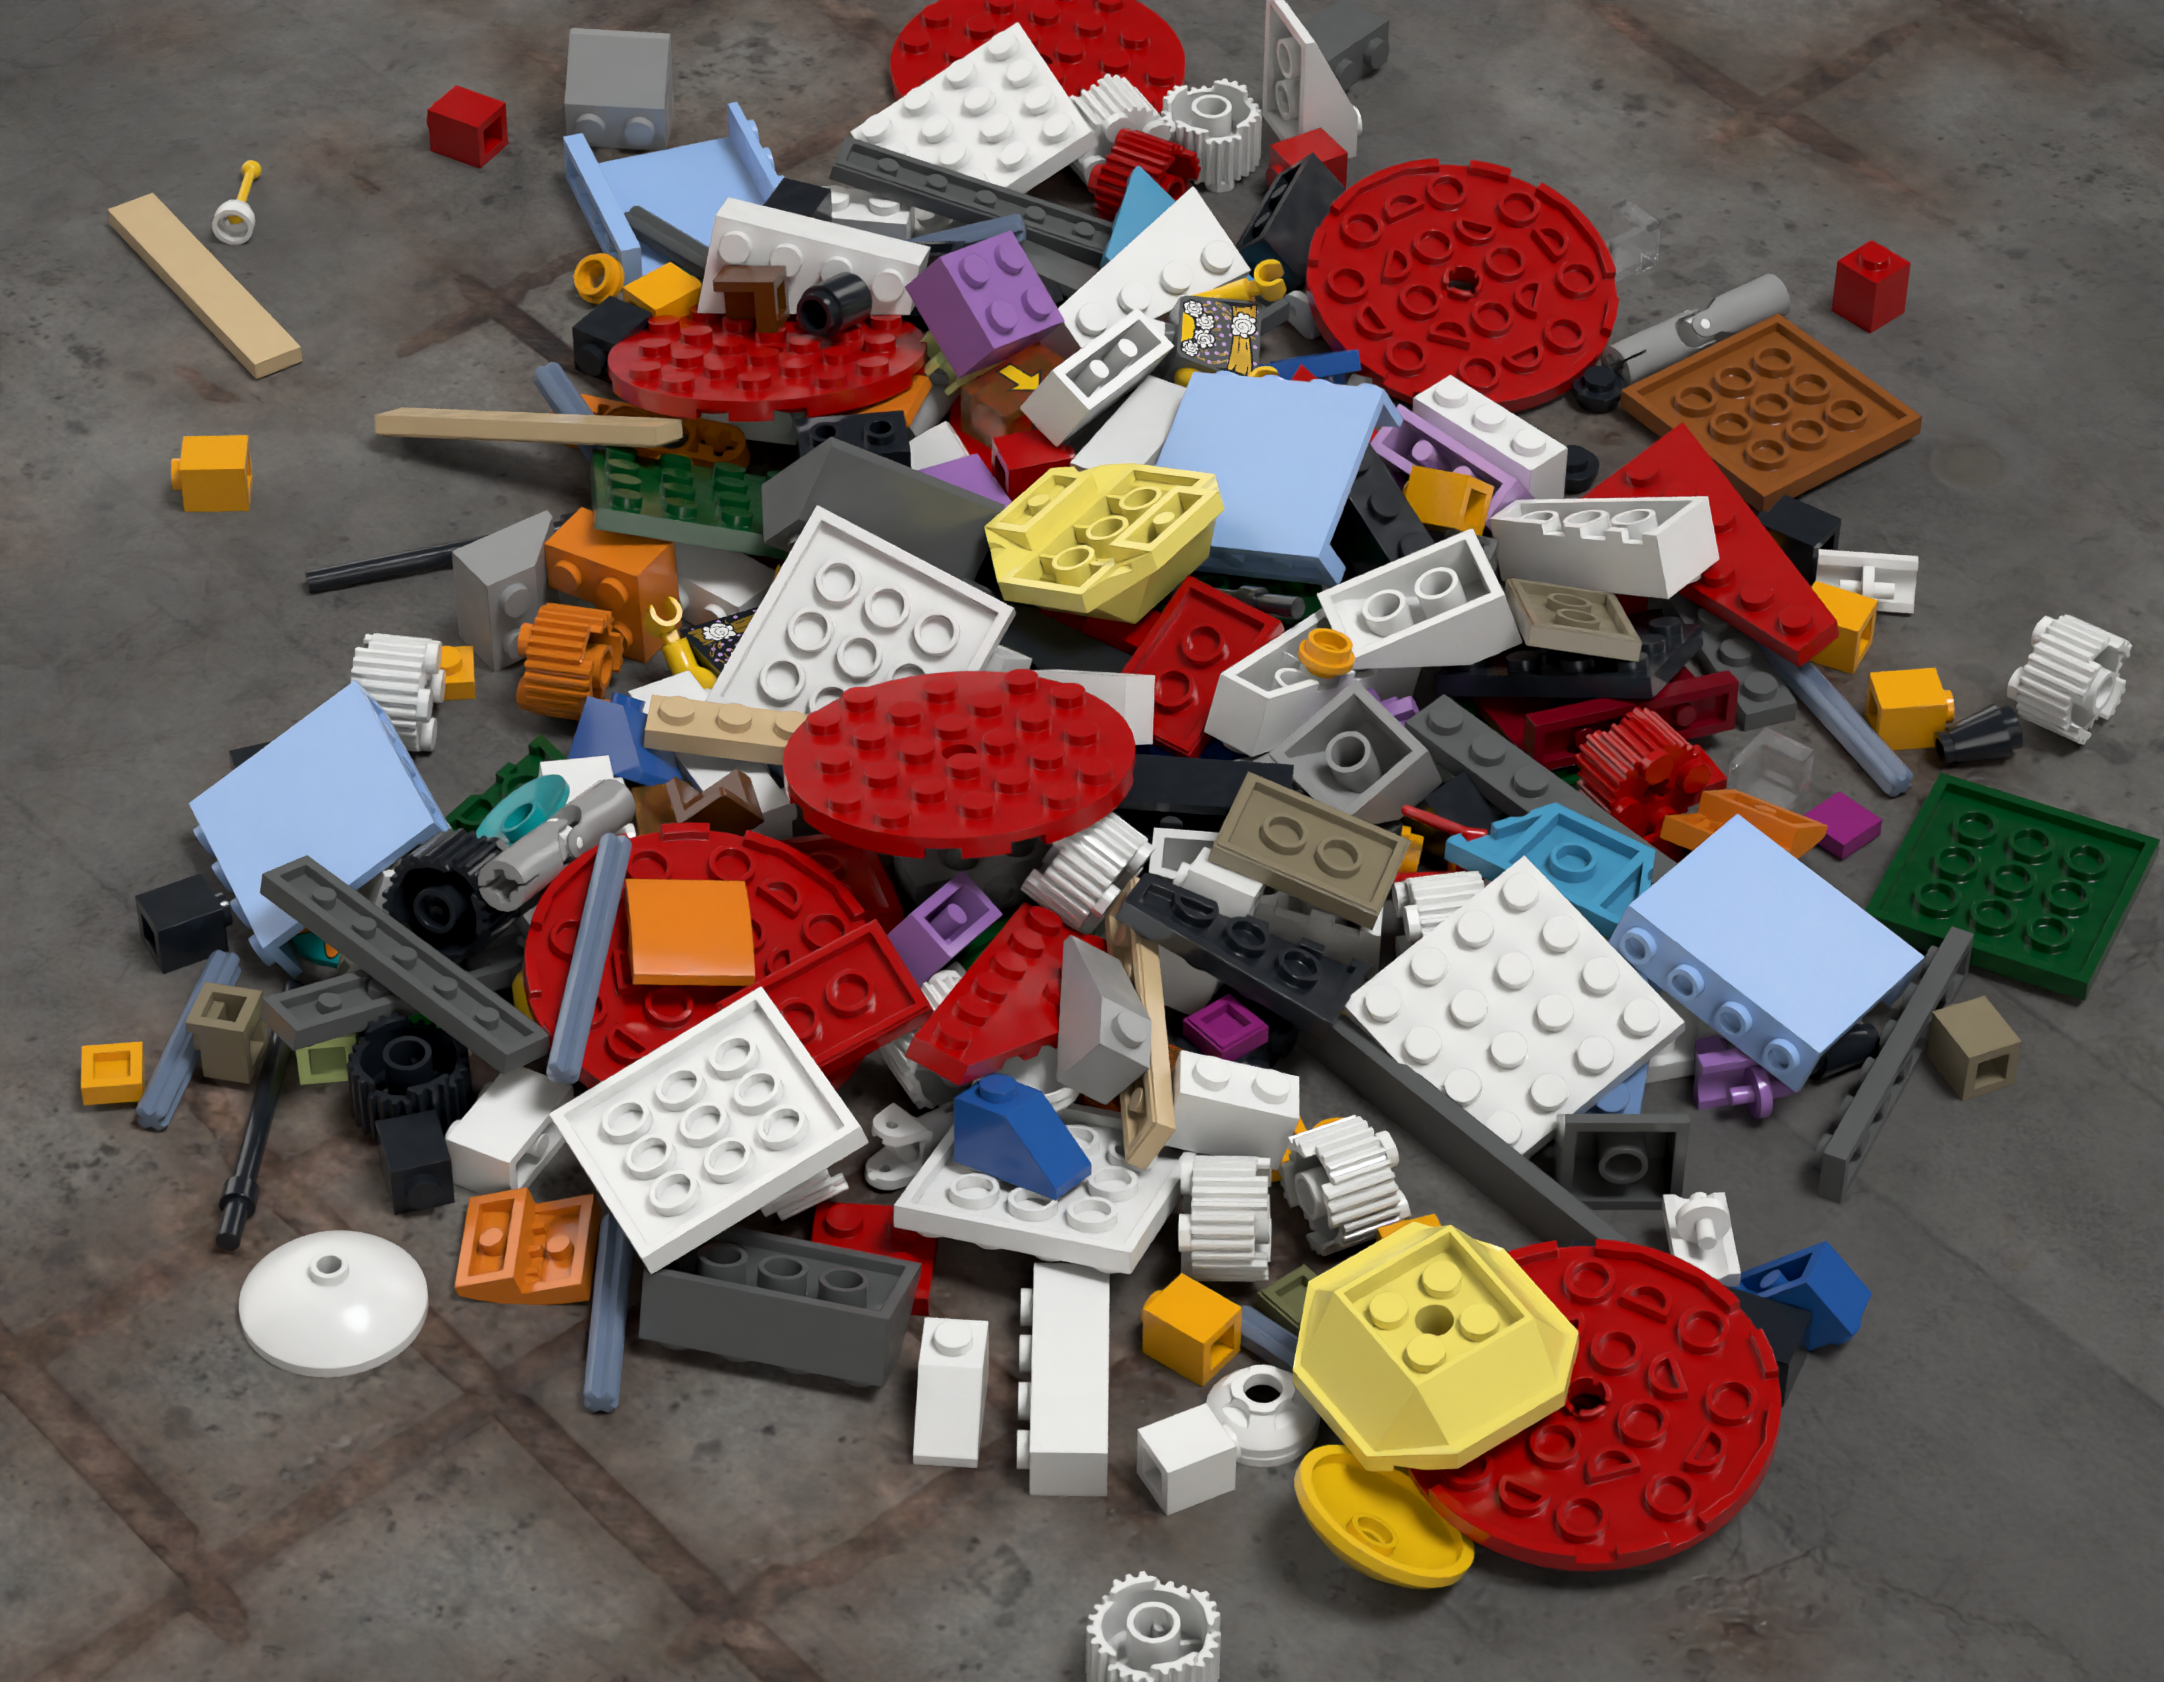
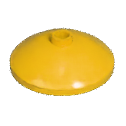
(1379, 1521)

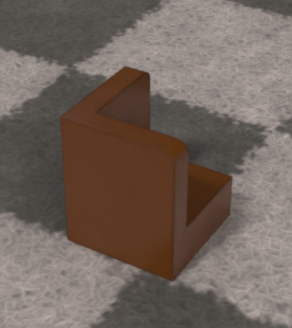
(756, 294)
(726, 805)

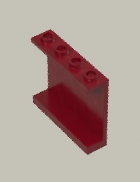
(1555, 727)

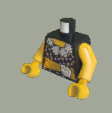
(700, 648)

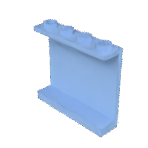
(675, 184)
(1281, 464)
(322, 790)
(1763, 950)

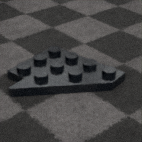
(1565, 674)

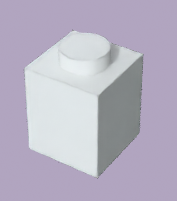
(1187, 1458)

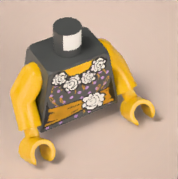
(1220, 328)

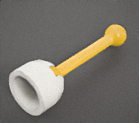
(239, 215)

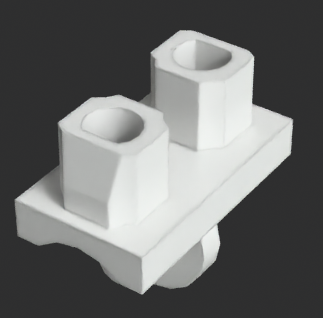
(1874, 575)
(1702, 1234)

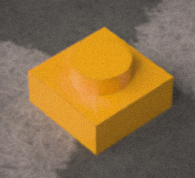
(460, 672)
(112, 1073)

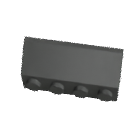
(884, 498)
(784, 1305)

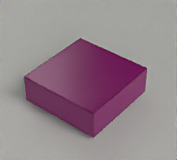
(1848, 825)
(1225, 1029)

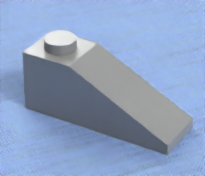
(1101, 1024)

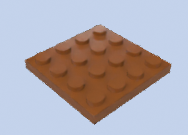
(1773, 410)

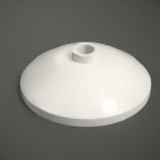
(333, 1304)

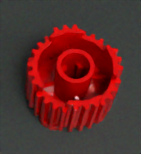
(1161, 159)
(1641, 771)

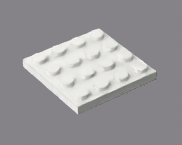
(988, 118)
(852, 617)
(1516, 1009)
(708, 1129)
(1096, 1224)

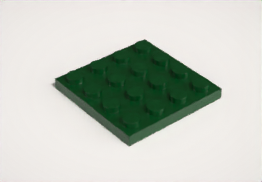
(679, 500)
(2021, 876)

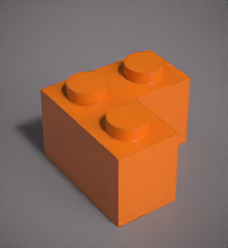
(616, 575)

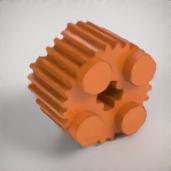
(567, 659)

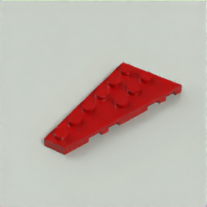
(1754, 579)
(1003, 1002)

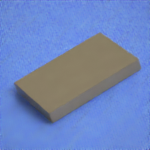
(1572, 619)
(1309, 850)

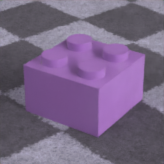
(984, 303)

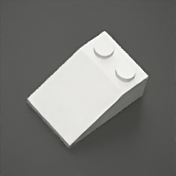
(1300, 85)
(1425, 609)

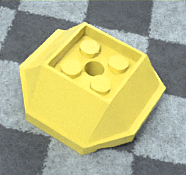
(1104, 538)
(1422, 1398)

